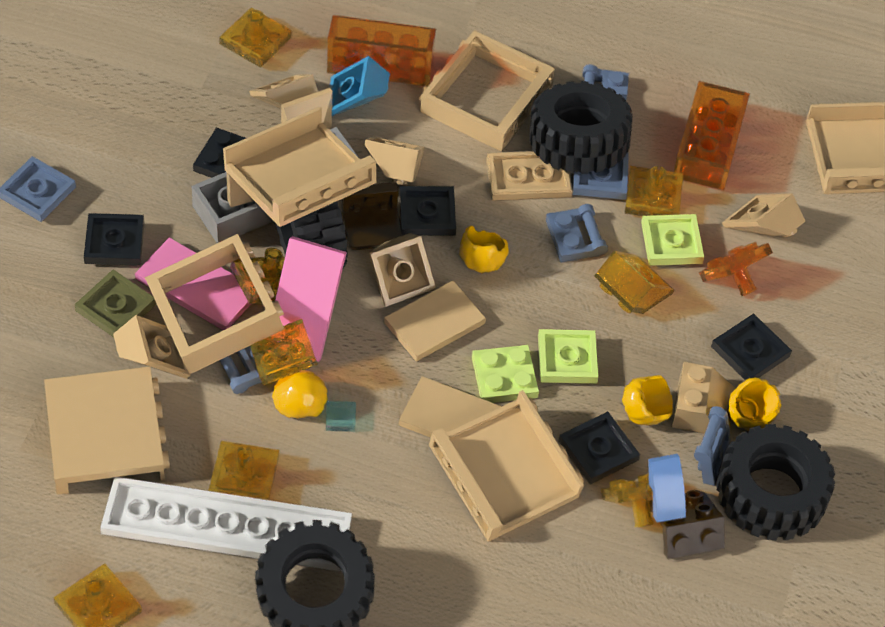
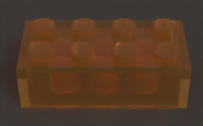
(398, 48)
(711, 135)

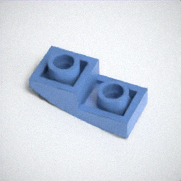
(667, 488)

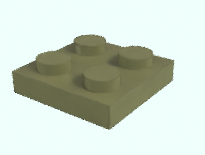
(114, 302)

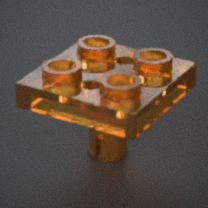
(736, 265)

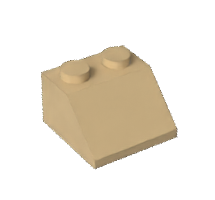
(697, 392)

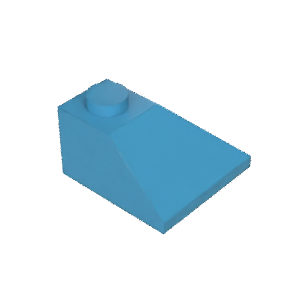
(358, 85)

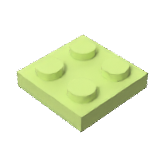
(672, 239)
(567, 356)
(504, 373)

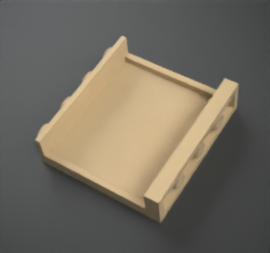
(849, 146)
(297, 168)
(105, 426)
(507, 467)

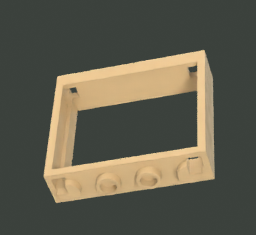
(502, 56)
(233, 338)

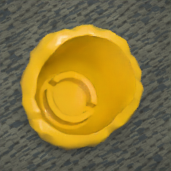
(483, 250)
(300, 395)
(648, 400)
(754, 403)

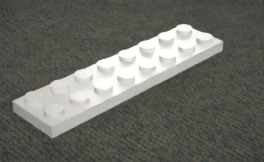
(207, 519)

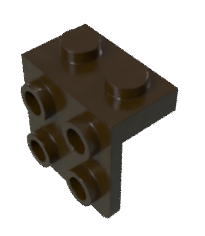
(371, 216)
(698, 531)

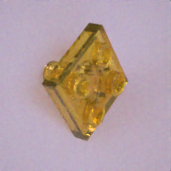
(255, 31)
(655, 188)
(272, 268)
(285, 357)
(245, 464)
(636, 492)
(93, 596)

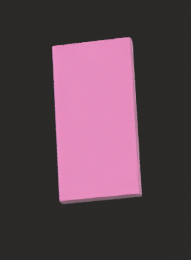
(310, 287)
(212, 296)

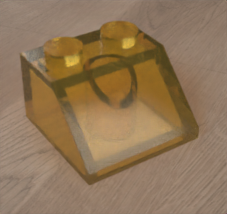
(632, 282)

